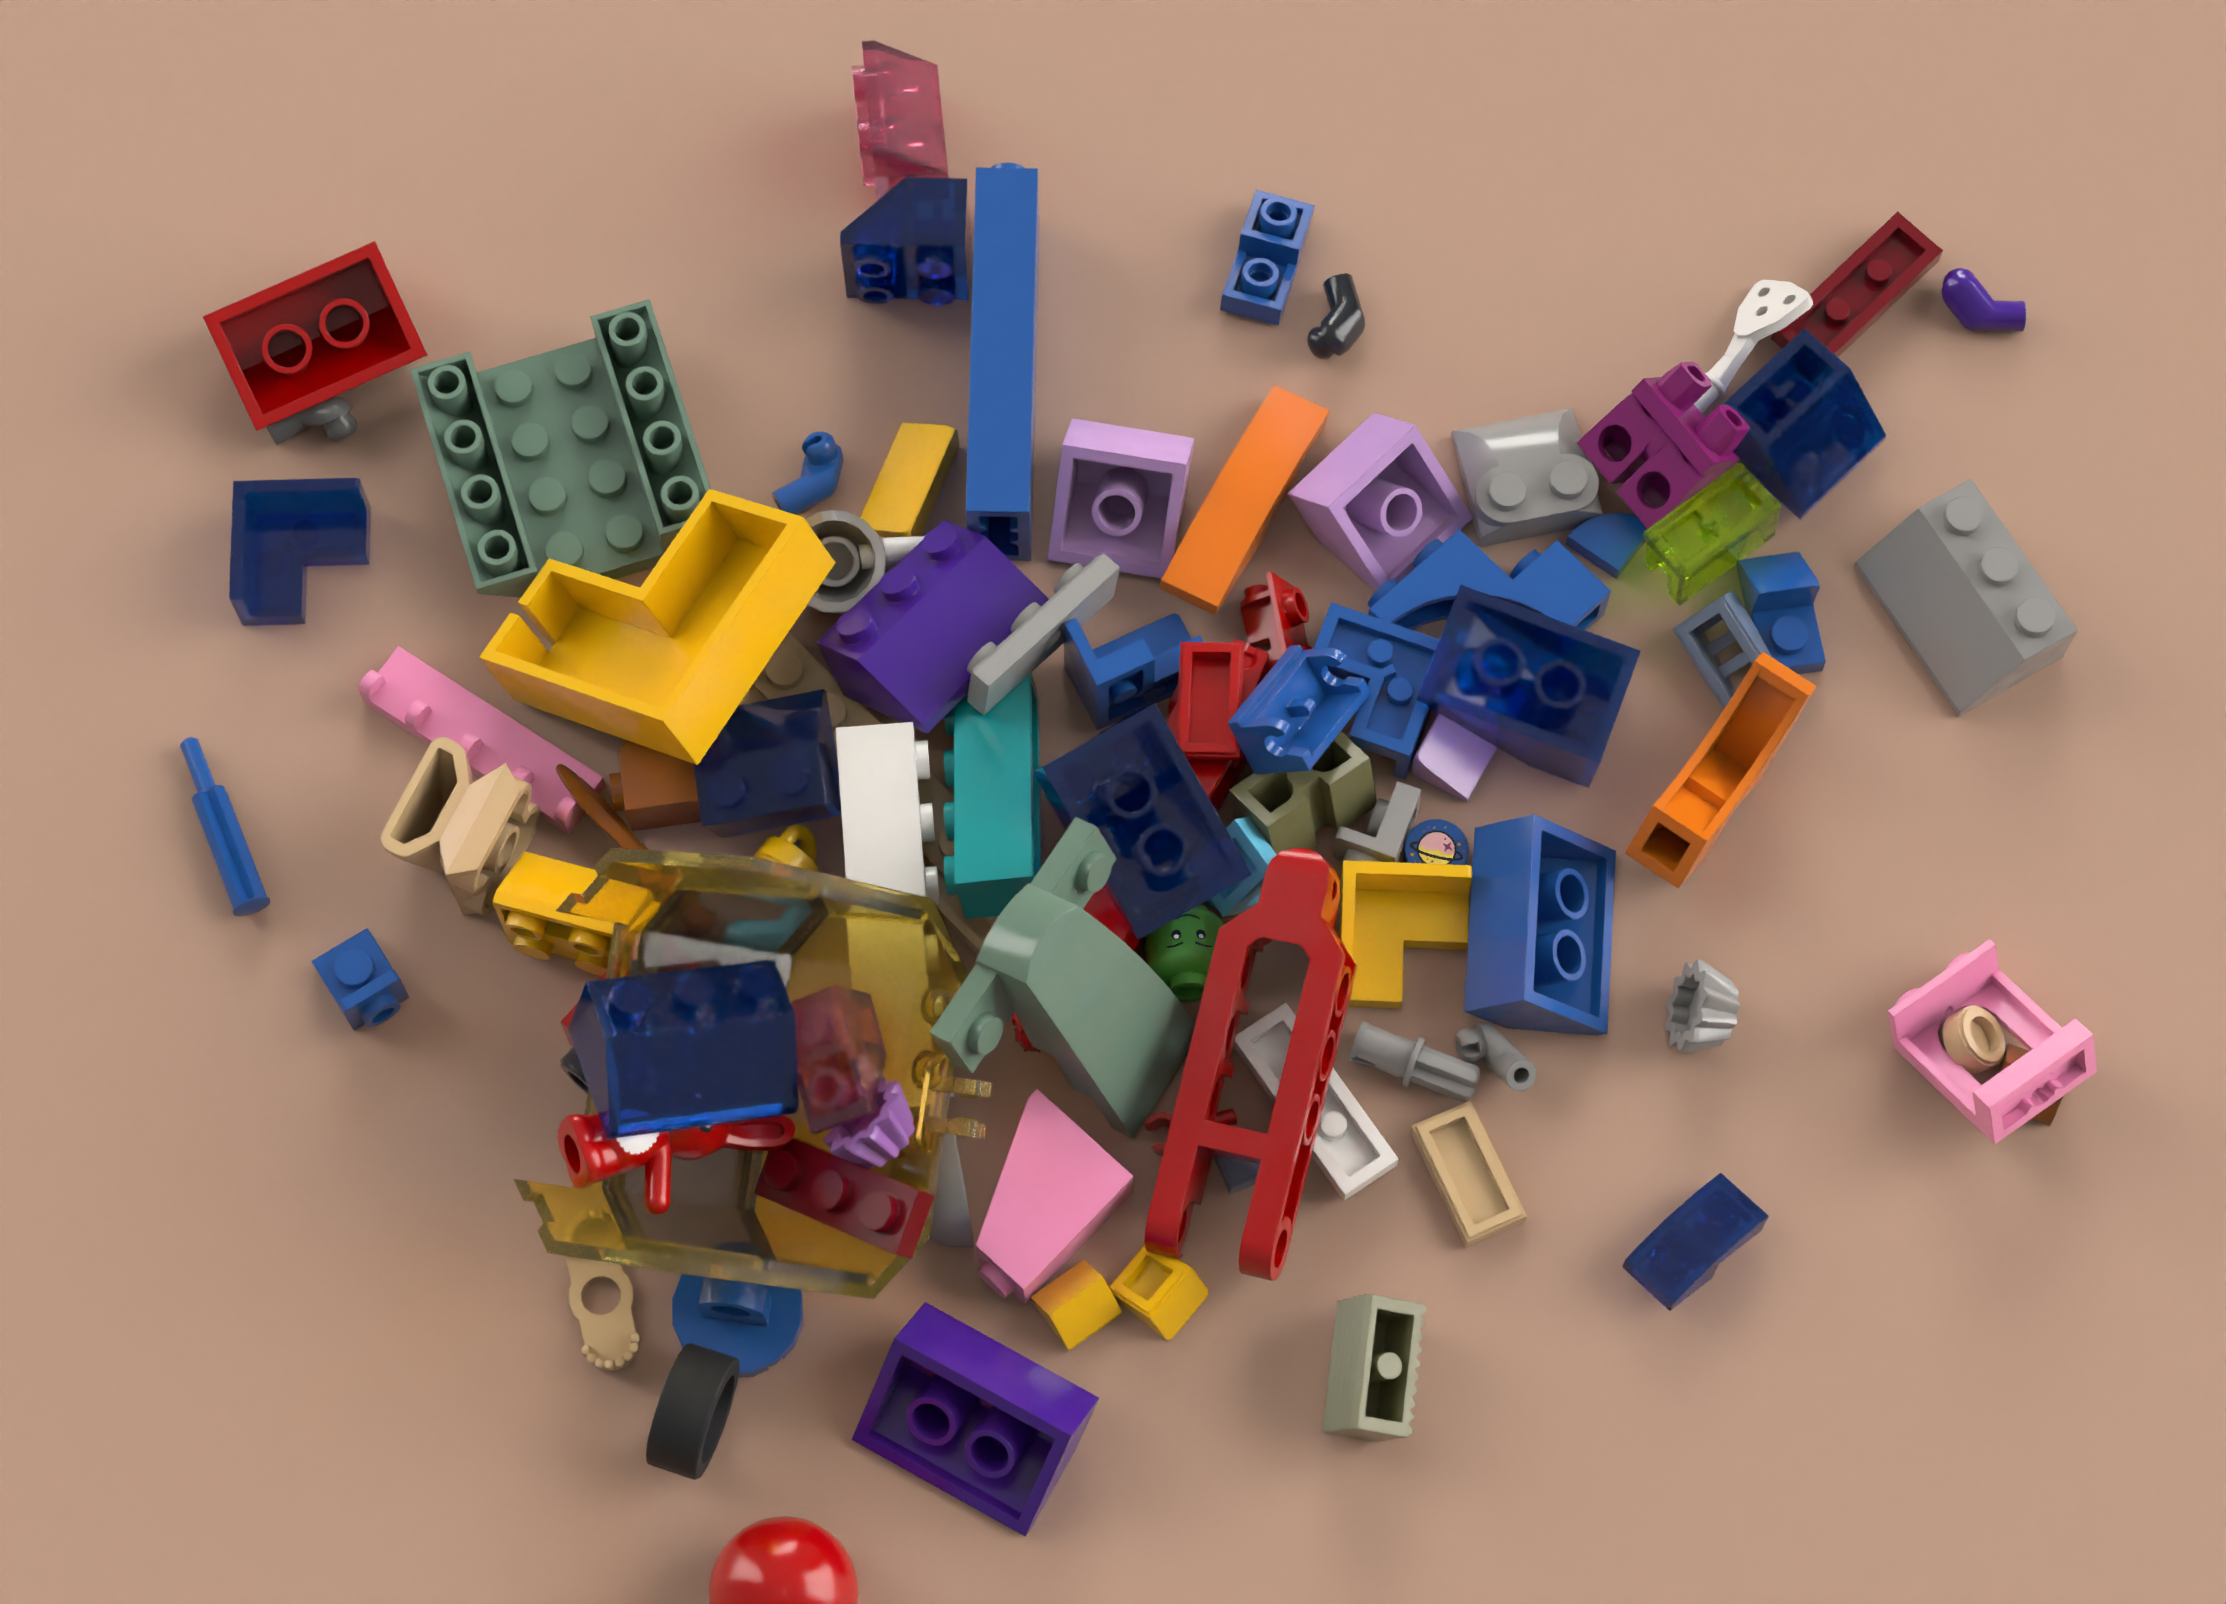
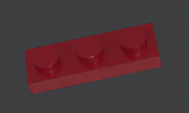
(1865, 286)
(845, 1196)

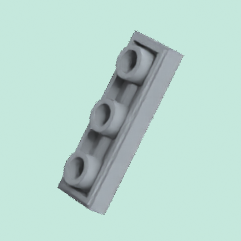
(1039, 631)

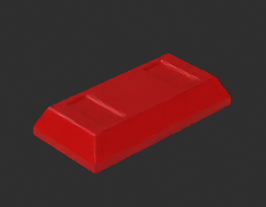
(1208, 698)

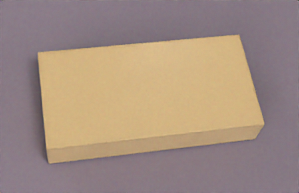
(1468, 1174)

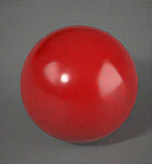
(783, 1564)

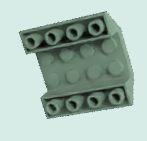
(565, 454)

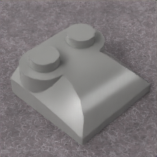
(1526, 477)

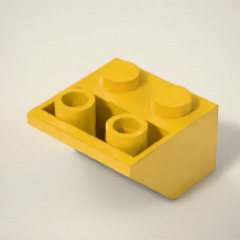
(529, 918)

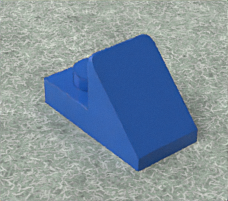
(1780, 602)

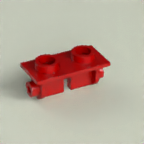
(1275, 616)

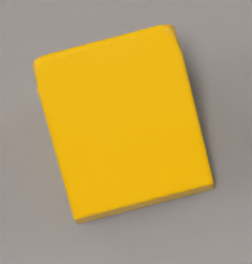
(1159, 1291)

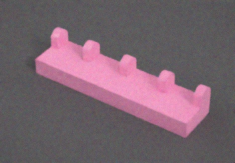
(436, 706)

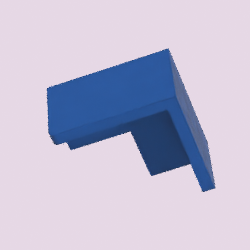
(1394, 668)
(1126, 671)

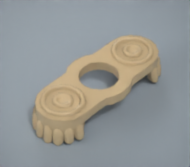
(611, 1337)

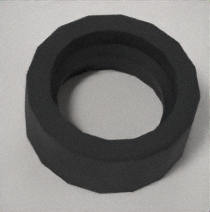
(692, 1411)

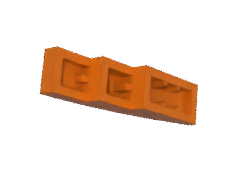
(1244, 500)

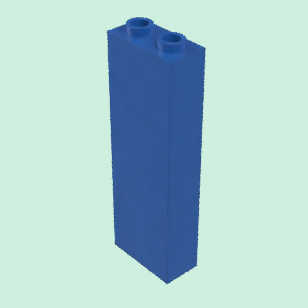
(1003, 358)

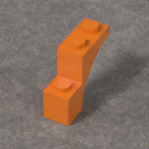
(1721, 771)

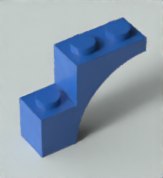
(1544, 583)

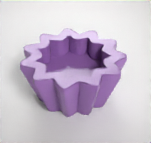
(877, 1136)

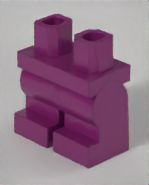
(1664, 442)

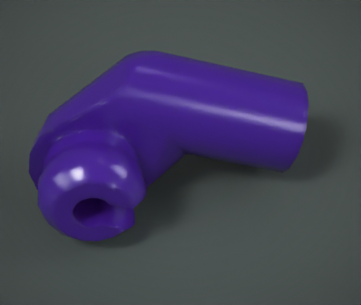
(1976, 308)

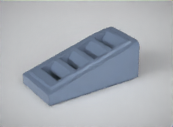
(1703, 653)

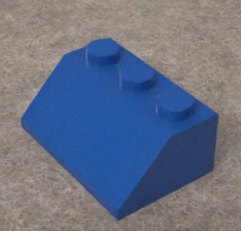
(1540, 928)

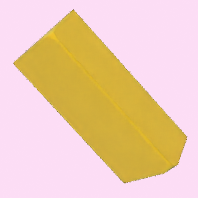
(911, 479)

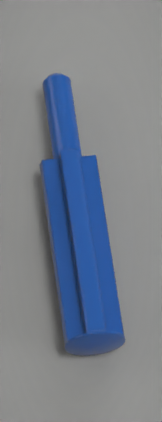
(224, 835)

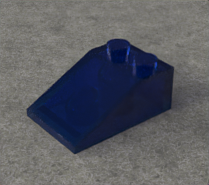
(1529, 684)
(1151, 815)

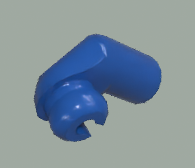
(818, 475)

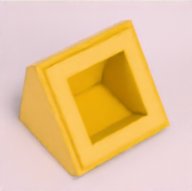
(1077, 1304)

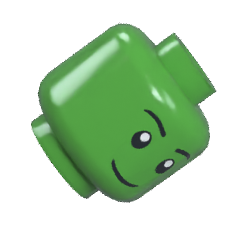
(1183, 952)

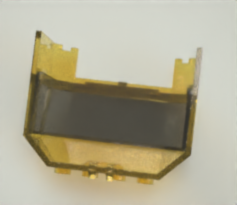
(822, 933)

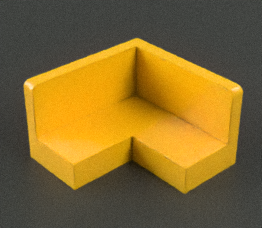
(1395, 909)

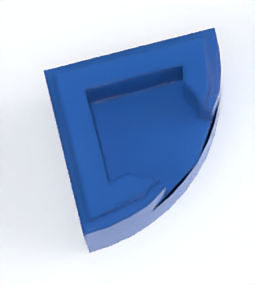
(1608, 540)

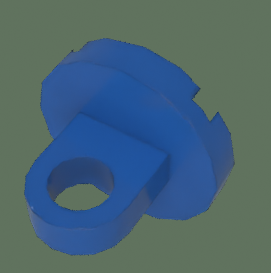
(738, 1319)

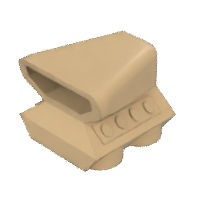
(462, 825)

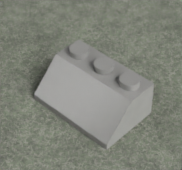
(1966, 598)

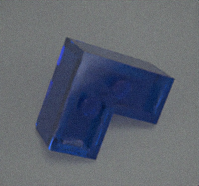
(284, 529)

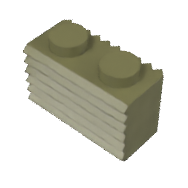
(1373, 1368)

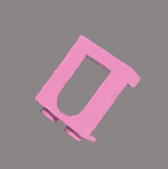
(2052, 1067)

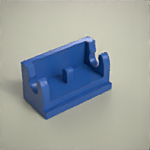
(1296, 711)

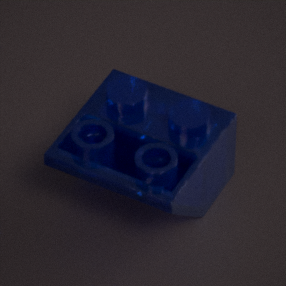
(911, 244)
(1804, 423)

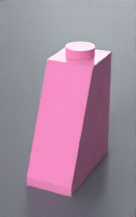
(1046, 1201)

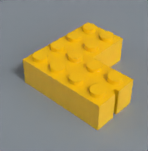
(680, 649)

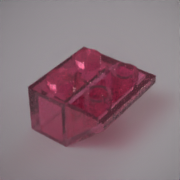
(898, 117)

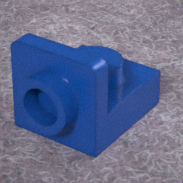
(361, 980)

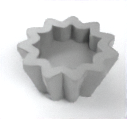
(1701, 1008)

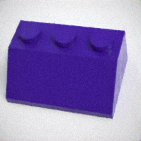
(924, 622)
(974, 1418)

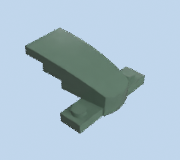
(1072, 989)

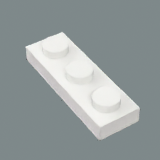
(1346, 1140)

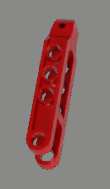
(1294, 908)

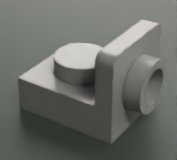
(1389, 824)

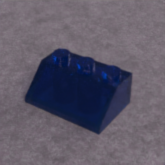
(688, 1048)

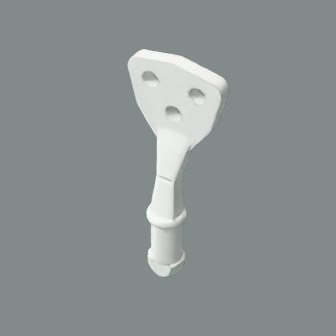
(1765, 310)

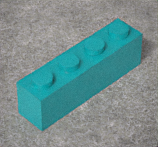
(995, 801)

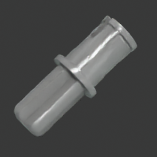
(1414, 1062)

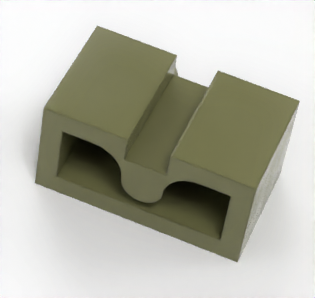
(1298, 804)

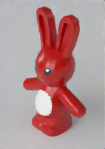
(595, 1158)

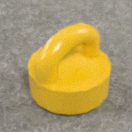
(784, 851)

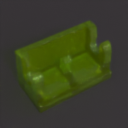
(1711, 532)

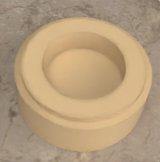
(1974, 1039)

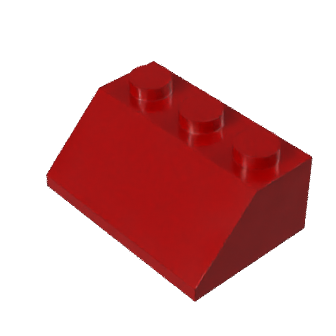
(315, 336)

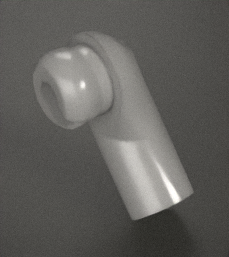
(1497, 1053)

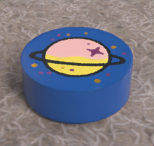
(1436, 843)

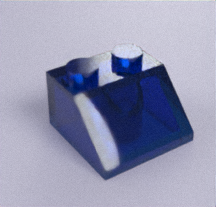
(770, 767)

